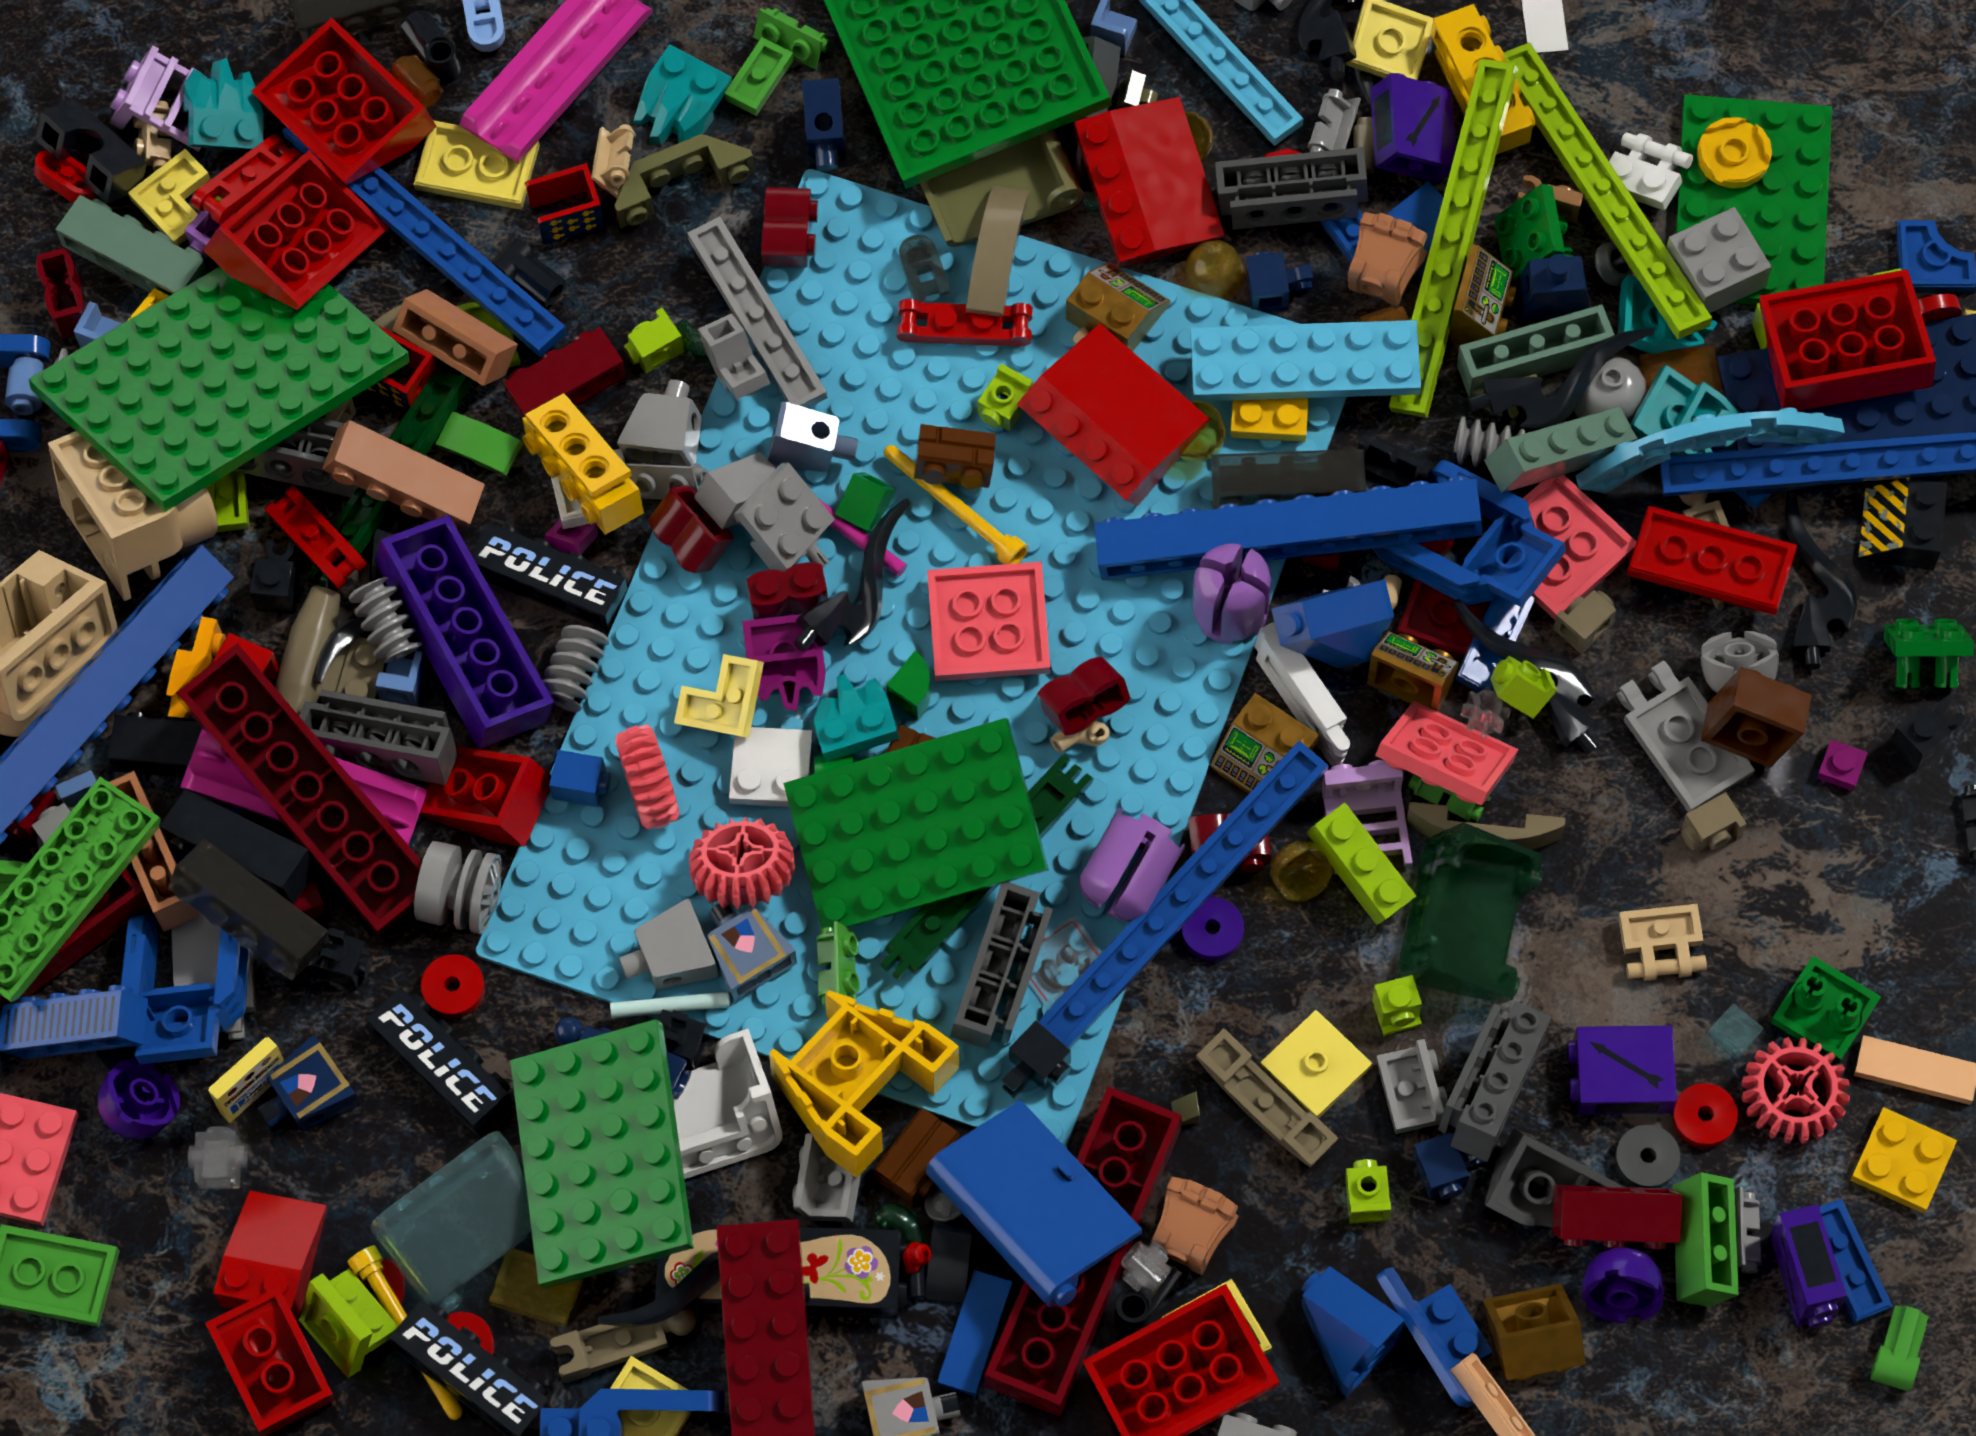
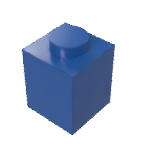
(579, 778)

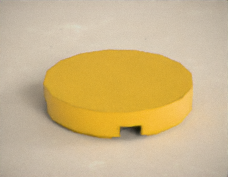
(1734, 152)

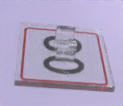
(1061, 960)

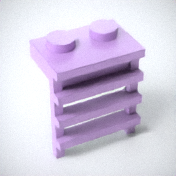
(144, 90)
(1370, 791)

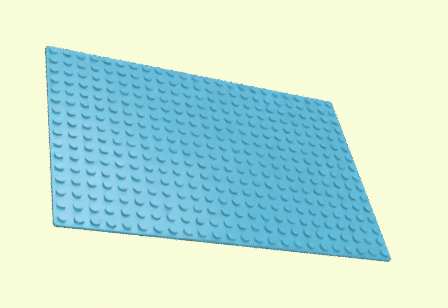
(601, 874)

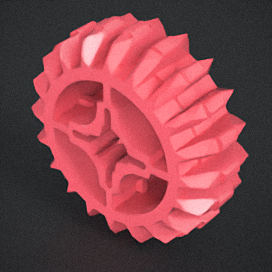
(647, 776)
(741, 863)
(1784, 1077)

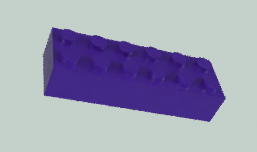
(464, 632)

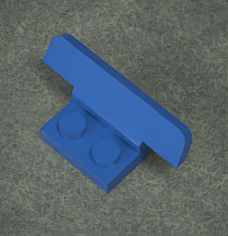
(1440, 1329)

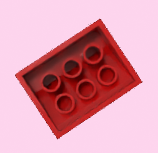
(344, 104)
(1148, 181)
(295, 234)
(1847, 341)
(1114, 413)
(1182, 1369)

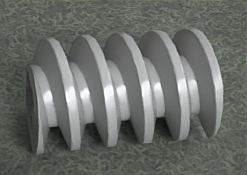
(1479, 443)
(384, 621)
(571, 663)

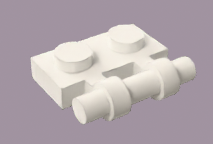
(1646, 181)

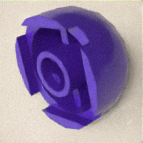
(137, 1100)
(1622, 1285)

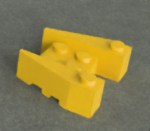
(850, 1065)

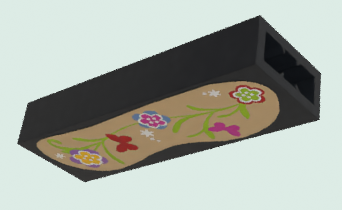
(847, 1271)

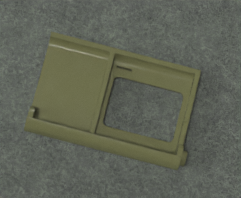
(1032, 165)

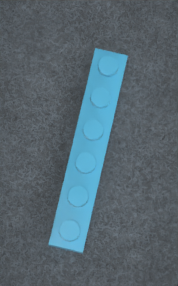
(1227, 67)

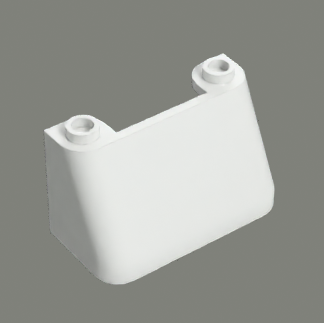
(726, 1109)

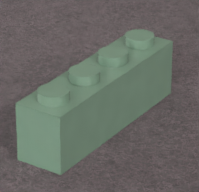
(128, 248)
(1534, 348)
(1558, 449)

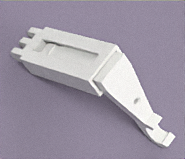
(1304, 691)

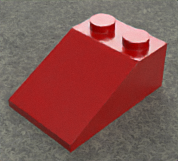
(490, 796)
(270, 1249)
(270, 1361)

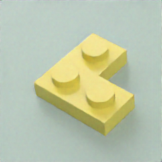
(164, 194)
(731, 706)

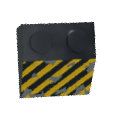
(1903, 523)

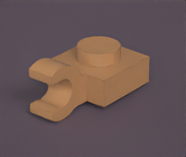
(1567, 199)

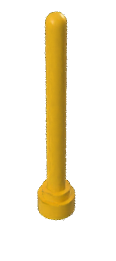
(1008, 548)
(368, 1265)

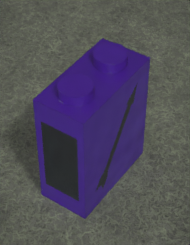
(1413, 127)
(1623, 1070)
(1808, 1266)

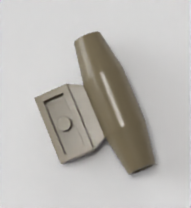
(350, 673)

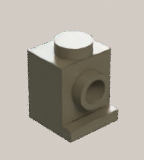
(1585, 620)
(1713, 824)

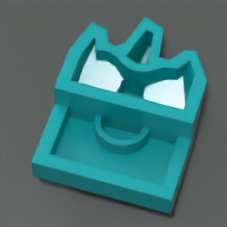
(680, 96)
(222, 109)
(1639, 312)
(1677, 401)
(854, 719)

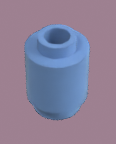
(18, 392)

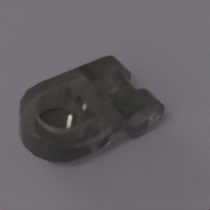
(919, 257)

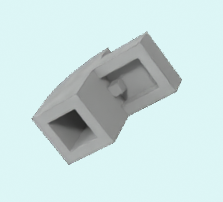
(732, 357)

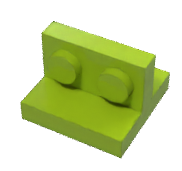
(345, 1319)

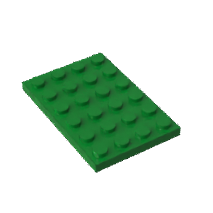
(1786, 205)
(916, 825)
(601, 1154)

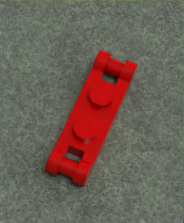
(244, 178)
(954, 325)
(315, 536)

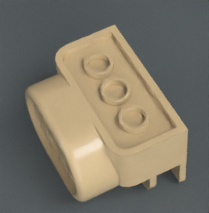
(120, 520)
(48, 631)

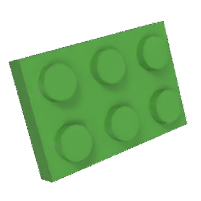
(55, 1275)

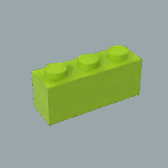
(1361, 864)

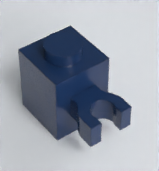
(1270, 281)
(1442, 1166)

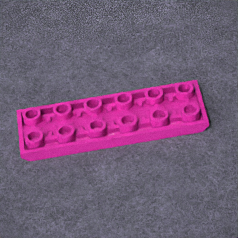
(551, 72)
(217, 778)

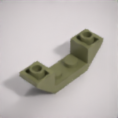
(728, 161)

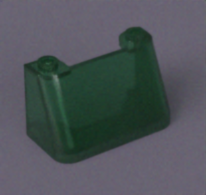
(1467, 913)

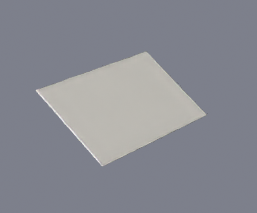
(1545, 25)

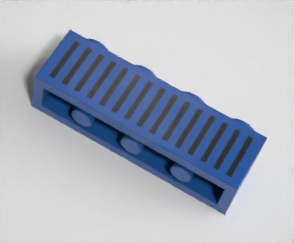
(73, 1023)

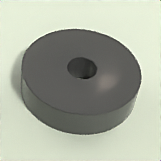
(1651, 1140)

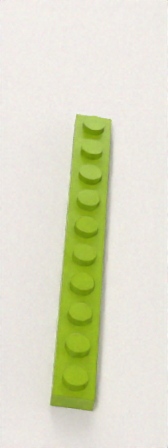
(1608, 195)
(1457, 225)

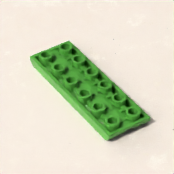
(68, 881)

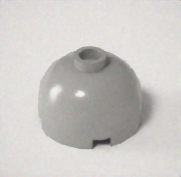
(1615, 385)
(1725, 655)

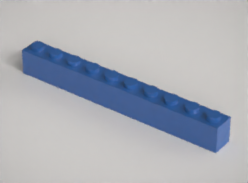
(1291, 527)
(106, 680)

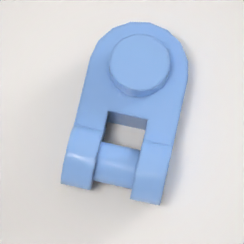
(484, 29)

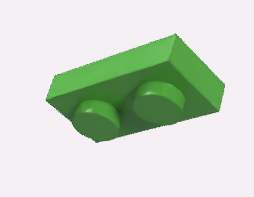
(759, 76)

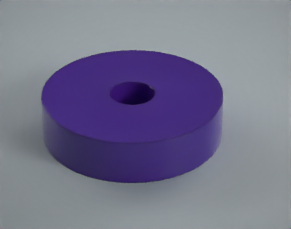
(1219, 945)

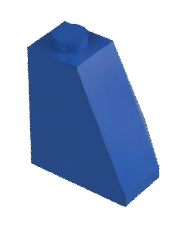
(1337, 624)
(1349, 1327)

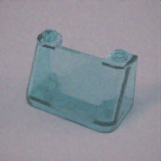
(457, 1221)

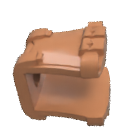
(1386, 257)
(1193, 1223)

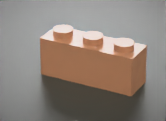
(454, 337)

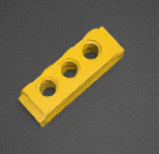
(1463, 40)
(582, 463)

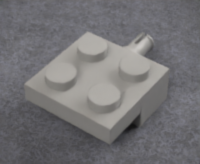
(785, 520)

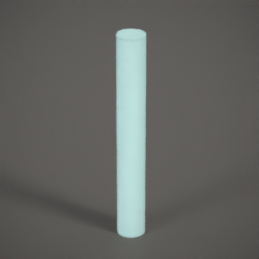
(677, 1003)

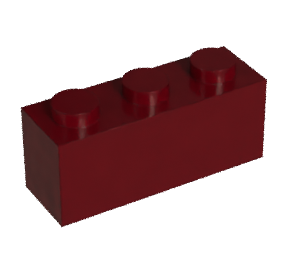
(576, 370)
(1616, 1215)

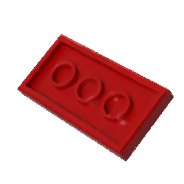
(1712, 560)

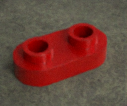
(62, 176)

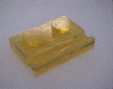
(519, 1291)

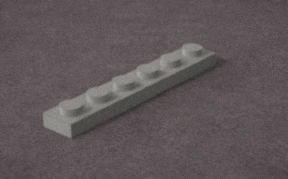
(756, 314)

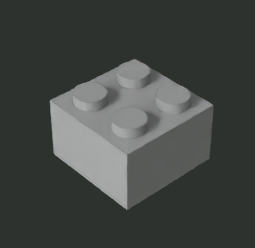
(1720, 259)

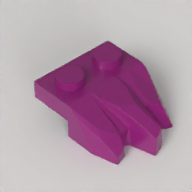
(784, 664)

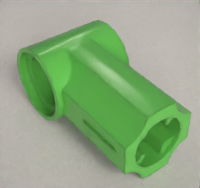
(1897, 1358)

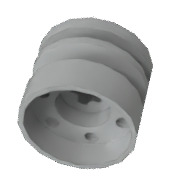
(449, 885)

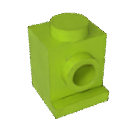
(654, 342)
(999, 411)
(1523, 685)
(1397, 1005)
(1365, 1205)

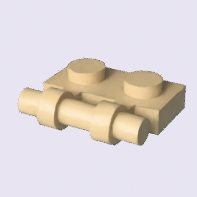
(1662, 930)

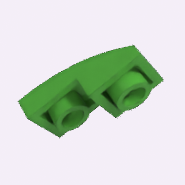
(479, 443)

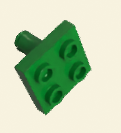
(1531, 230)
(1941, 639)
(1825, 1008)

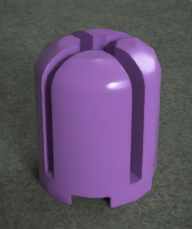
(1243, 587)
(1112, 857)

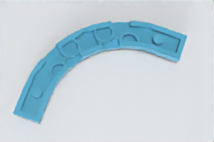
(1703, 433)

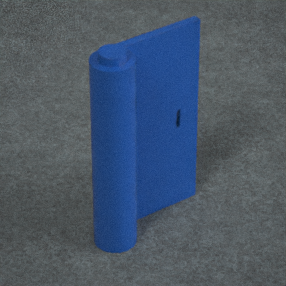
(1015, 1194)

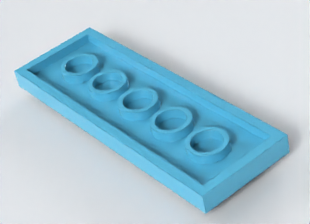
(1305, 360)

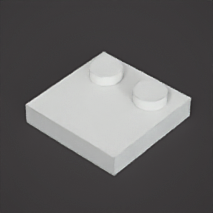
(766, 763)

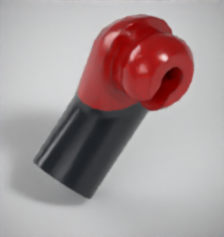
(915, 1259)

